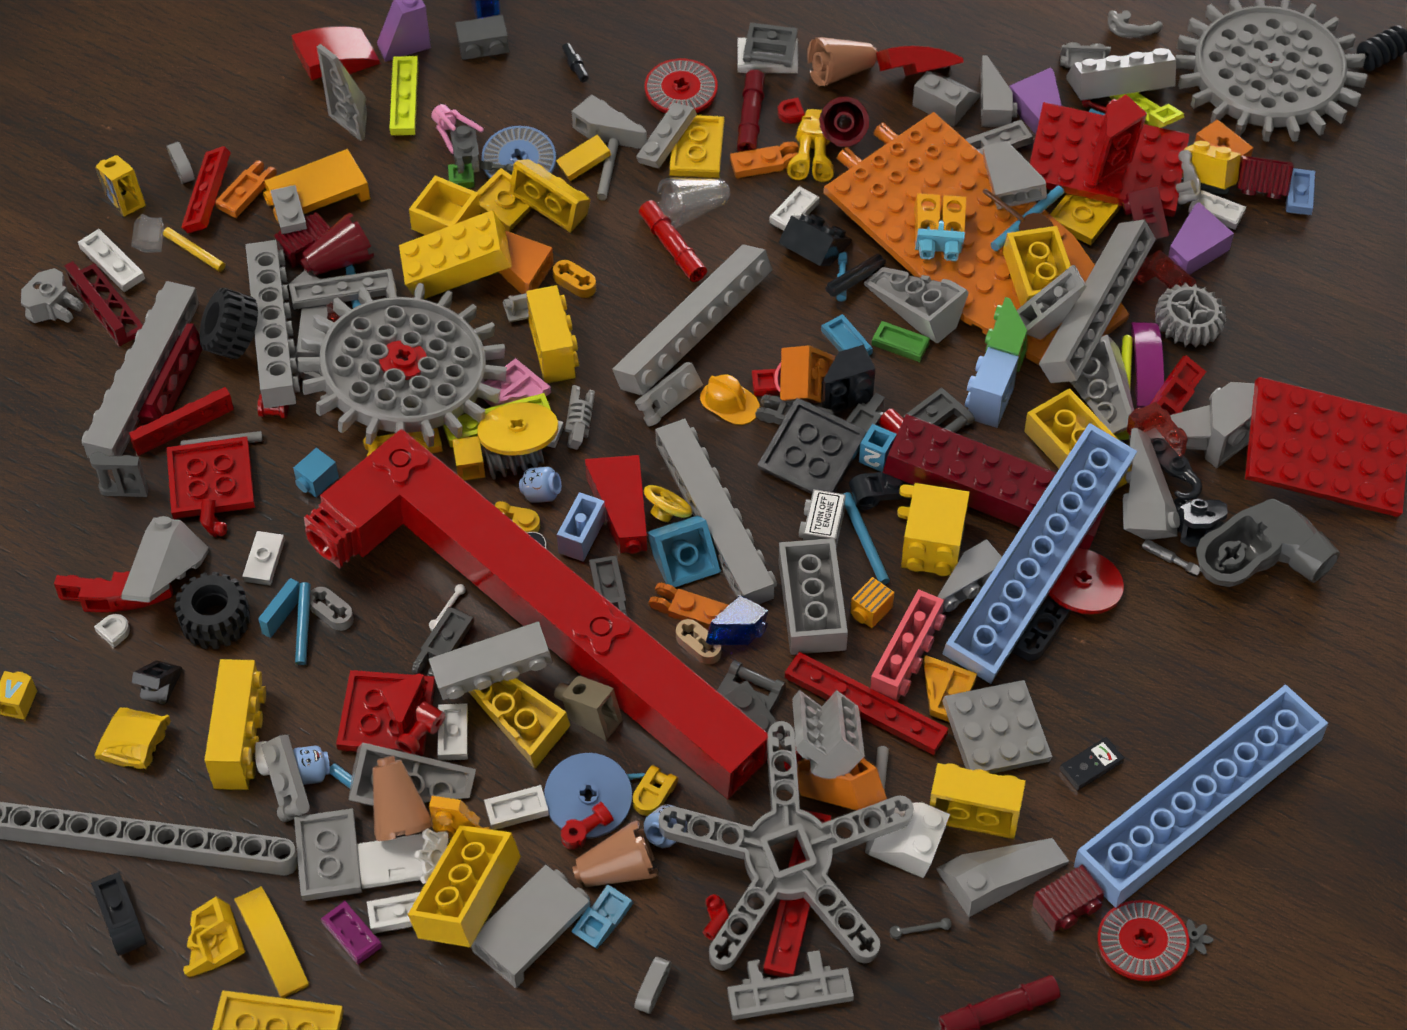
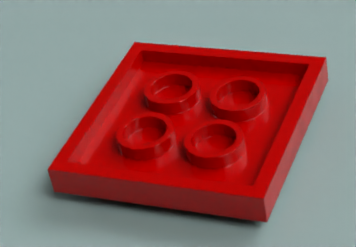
(210, 471)
(365, 715)

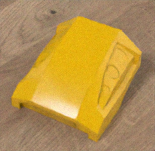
(132, 738)

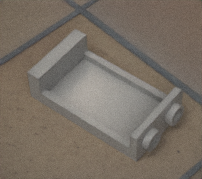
(529, 923)

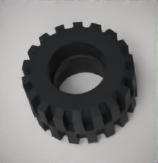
(228, 323)
(210, 592)

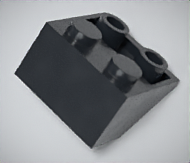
(814, 239)
(849, 380)

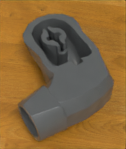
(1260, 539)

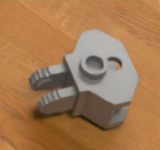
(50, 299)

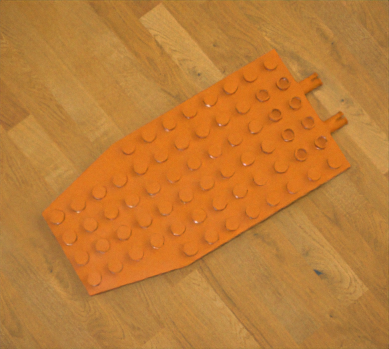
(939, 161)

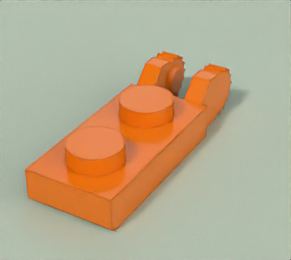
(763, 159)
(244, 189)
(685, 605)

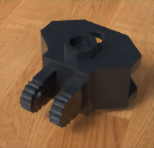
(1199, 518)

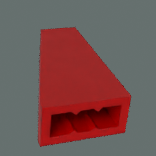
(620, 486)

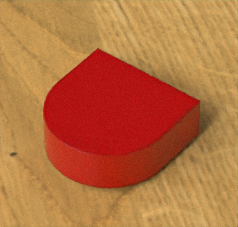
(790, 111)

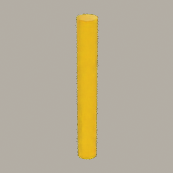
(194, 249)

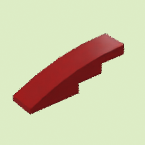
(1179, 386)

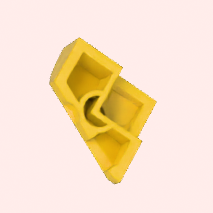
(212, 938)

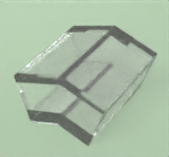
(148, 234)

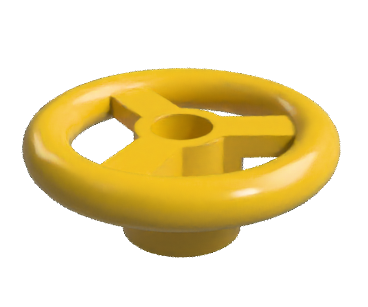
(666, 504)

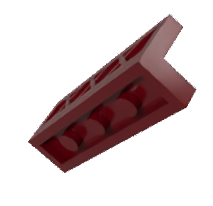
(101, 307)
(172, 376)

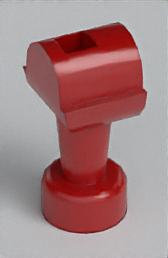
(428, 720)
(575, 831)

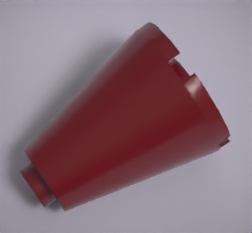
(844, 121)
(337, 248)

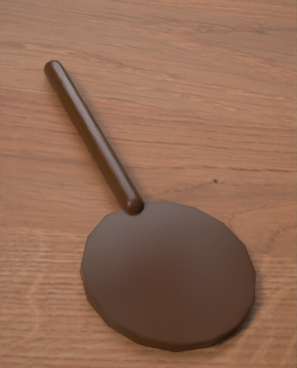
(1029, 222)

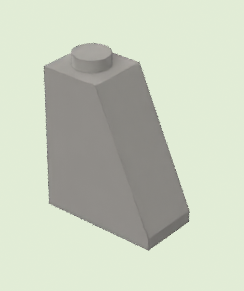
(1012, 176)

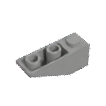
(597, 117)
(969, 575)

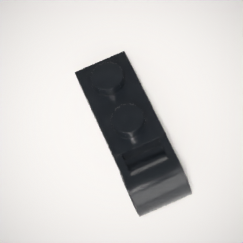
(875, 487)
(118, 914)

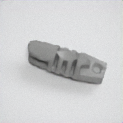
(578, 417)

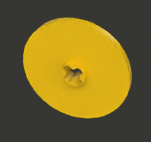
(518, 428)

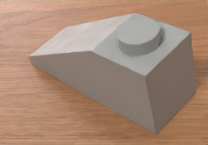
(996, 97)
(1052, 303)

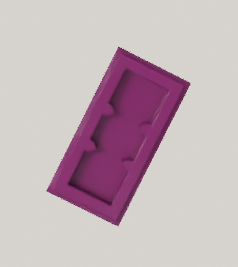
(351, 932)

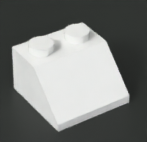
(915, 844)

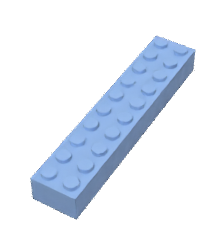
(1039, 553)
(1201, 794)

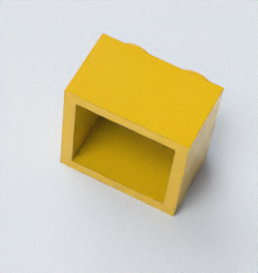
(443, 205)

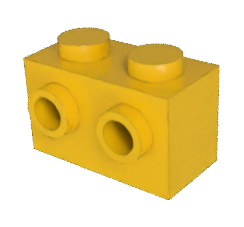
(1215, 165)

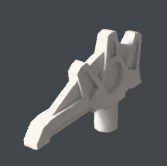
(432, 851)

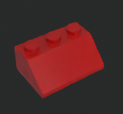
(1117, 137)

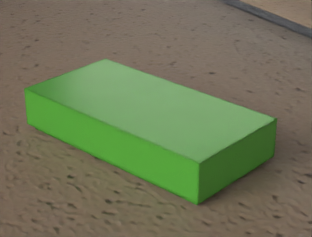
(900, 341)

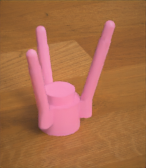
(447, 119)

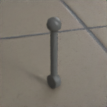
(896, 931)

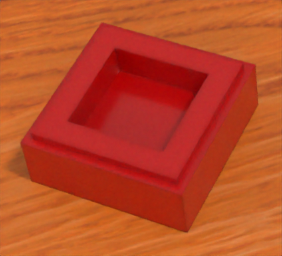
(764, 382)

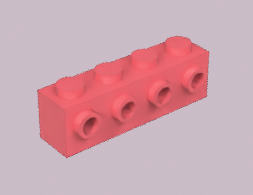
(907, 646)

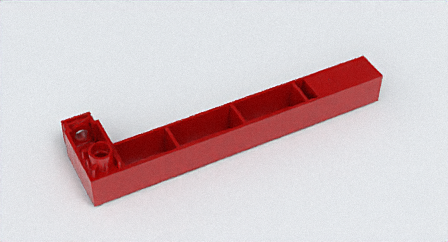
(651, 685)

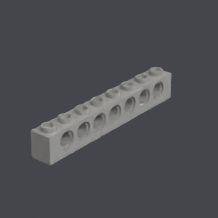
(272, 327)

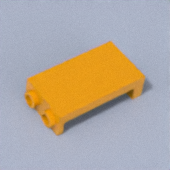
(322, 182)

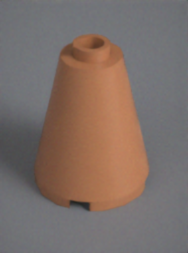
(838, 59)
(396, 802)
(617, 859)

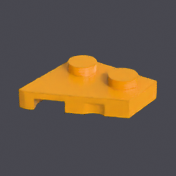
(450, 813)

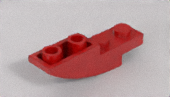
(101, 594)

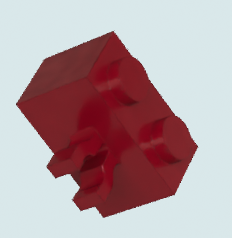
(1147, 206)

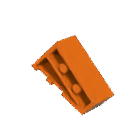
(853, 790)

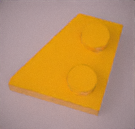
(944, 680)

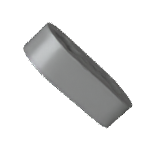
(180, 162)
(333, 603)
(652, 985)

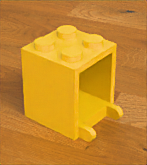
(933, 527)

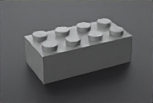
(812, 596)

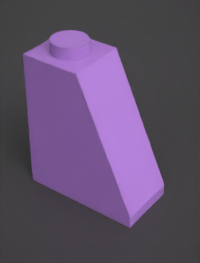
(404, 30)
(1031, 94)
(1200, 240)

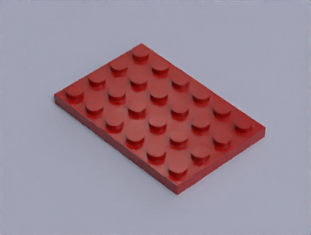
(1065, 158)
(1327, 447)

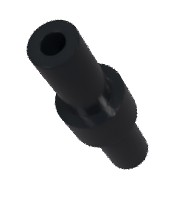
(575, 62)

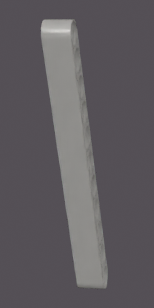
(151, 844)

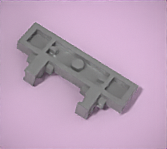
(767, 996)

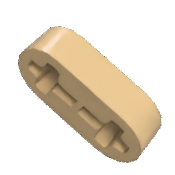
(696, 644)

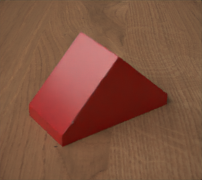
(403, 699)

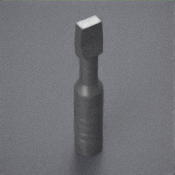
(1170, 556)

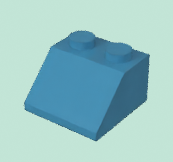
(684, 551)

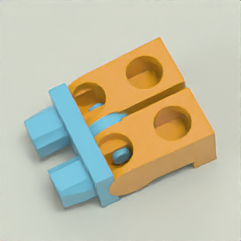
(937, 234)

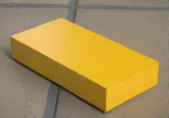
(583, 157)

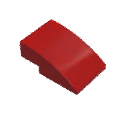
(344, 42)
(916, 59)

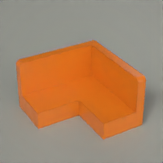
(803, 372)

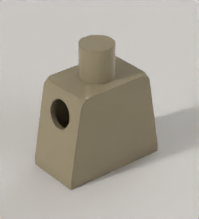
(590, 705)

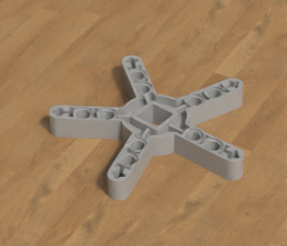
(802, 880)

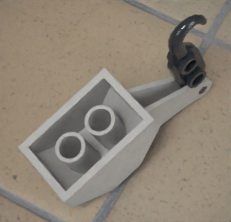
(1216, 428)

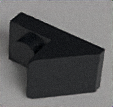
(157, 681)

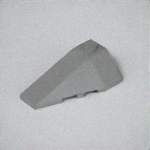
(343, 96)
(924, 303)
(1106, 386)
(1149, 504)
(163, 555)
(428, 775)
(994, 874)

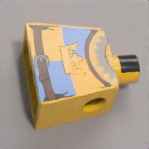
(118, 175)

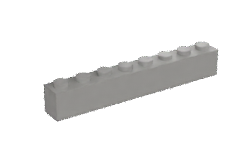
(1098, 302)
(692, 320)
(142, 364)
(707, 498)

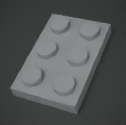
(327, 854)

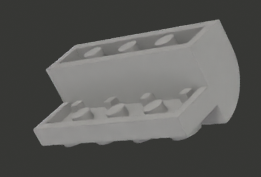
(828, 734)

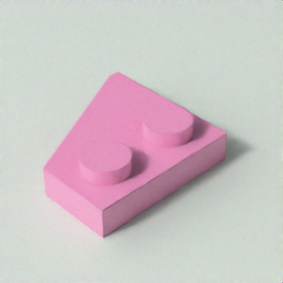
(518, 385)

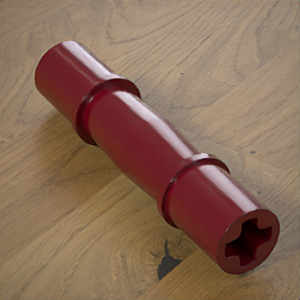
(751, 111)
(1001, 1005)

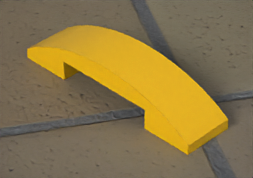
(272, 942)

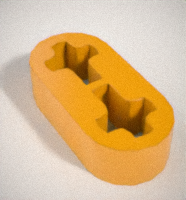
(575, 277)

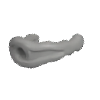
(1119, 25)
(1191, 187)

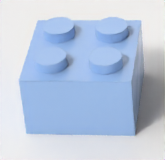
(991, 386)

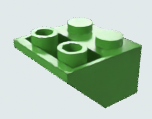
(1009, 332)

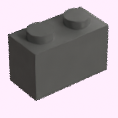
(482, 37)

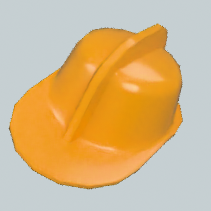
(729, 400)

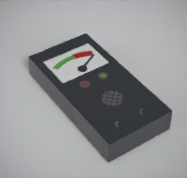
(1091, 763)

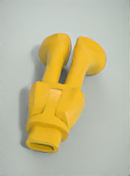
(810, 136)

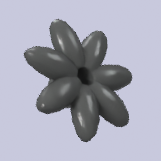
(1196, 937)

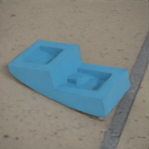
(603, 917)

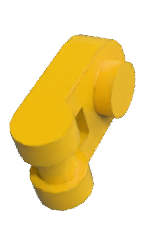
(523, 517)
(648, 797)

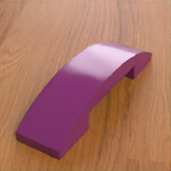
(1148, 361)

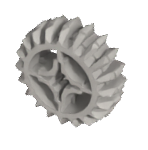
(1190, 315)

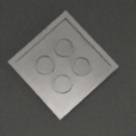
(997, 728)

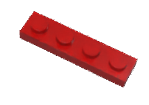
(206, 190)
(181, 421)

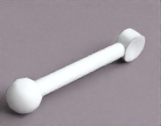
(459, 590)

